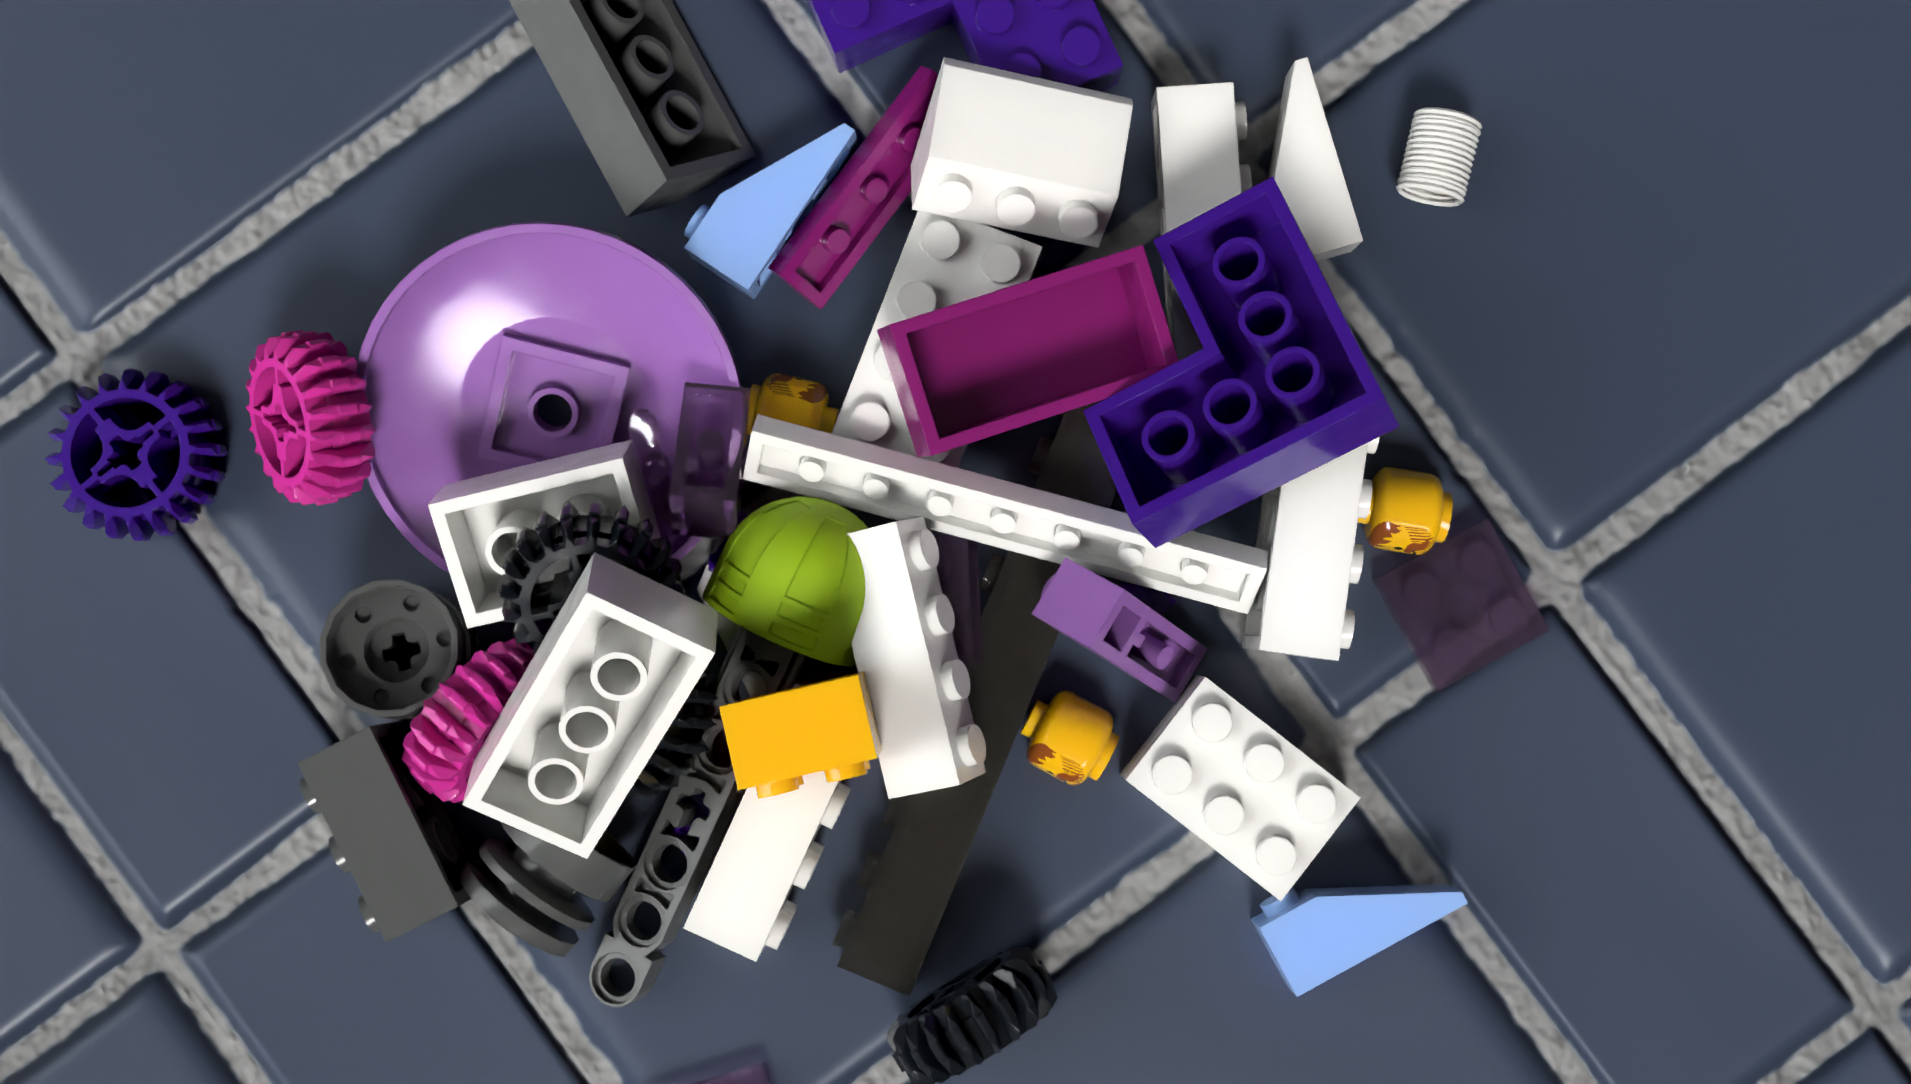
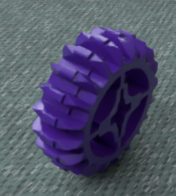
(94, 481)

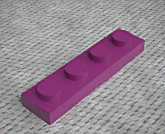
(858, 199)

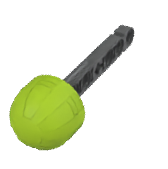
(797, 596)

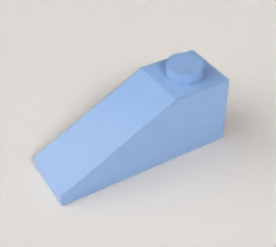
(759, 215)
(1333, 929)

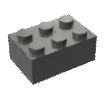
(386, 830)

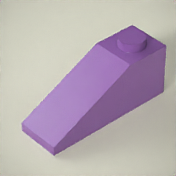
(1119, 629)

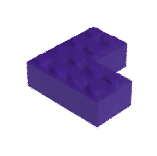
(1028, 37)
(1266, 393)

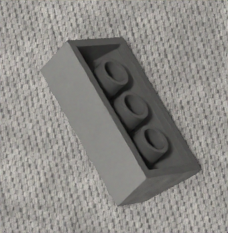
(638, 96)

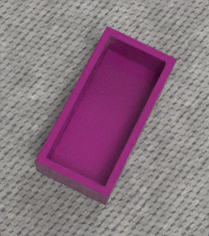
(1027, 351)

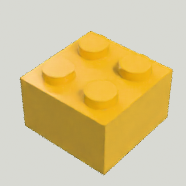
(800, 733)

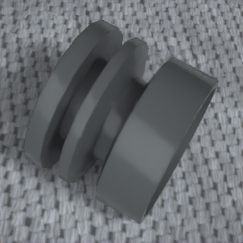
(371, 629)
(538, 885)

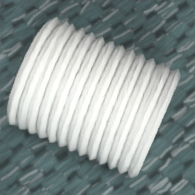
(1439, 156)

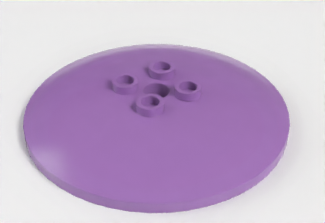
(517, 318)

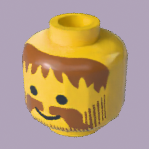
(792, 401)
(1407, 511)
(1069, 738)

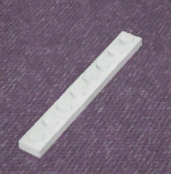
(1000, 513)

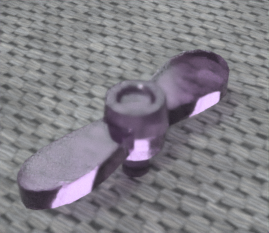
(655, 464)

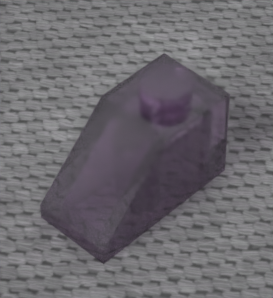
(709, 461)

